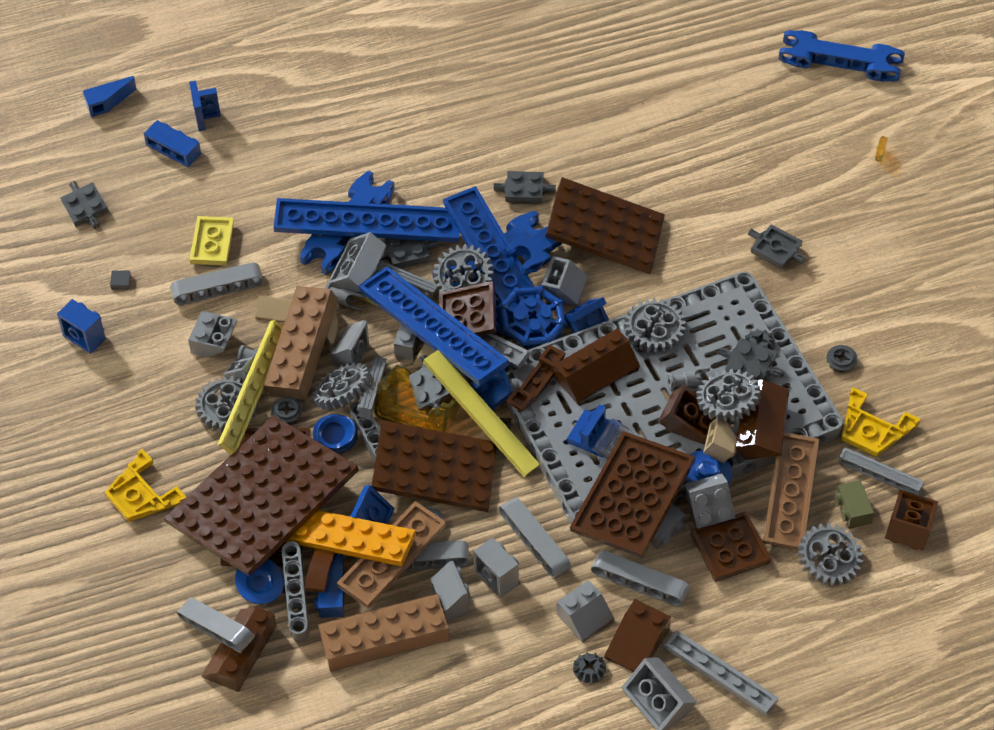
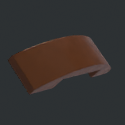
(537, 380)
(319, 570)

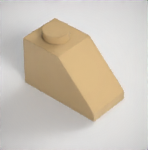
(720, 441)

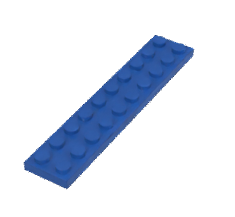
(361, 218)
(481, 229)
(434, 325)

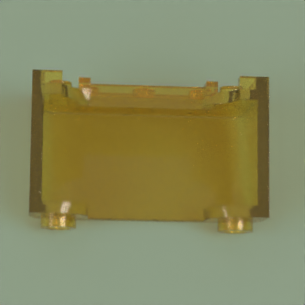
(397, 404)

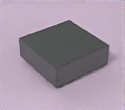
(120, 279)

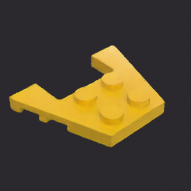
(871, 432)
(135, 497)

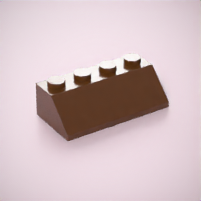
(596, 366)
(763, 430)
(231, 667)

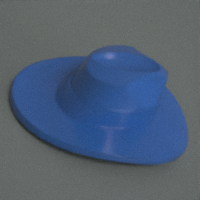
(707, 466)
(263, 585)

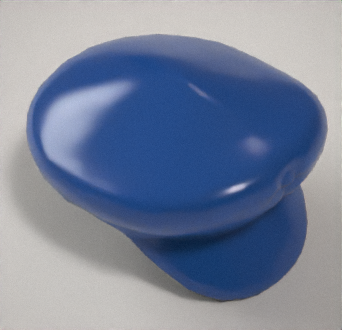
(336, 432)

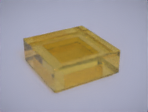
(881, 148)

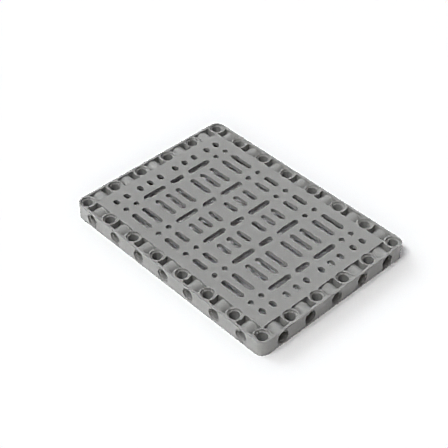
(548, 441)

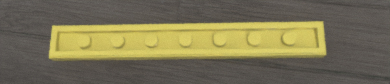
(250, 391)
(481, 413)

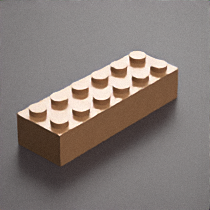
(301, 342)
(383, 632)

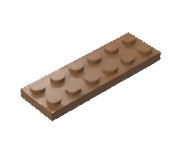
(791, 491)
(370, 578)

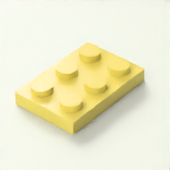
(212, 240)

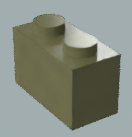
(854, 504)

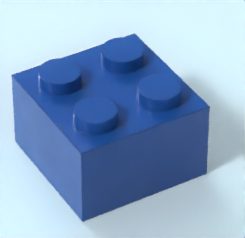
(81, 326)

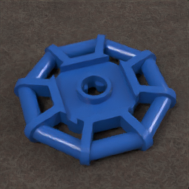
(532, 306)

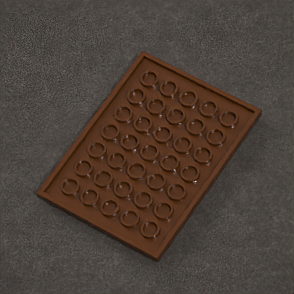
(261, 495)

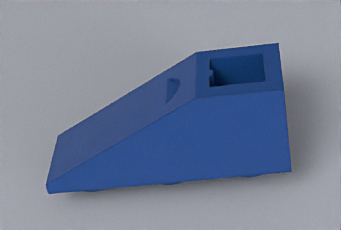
(107, 96)

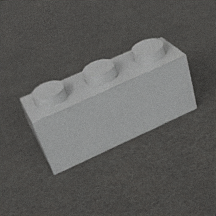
(357, 262)
(658, 694)

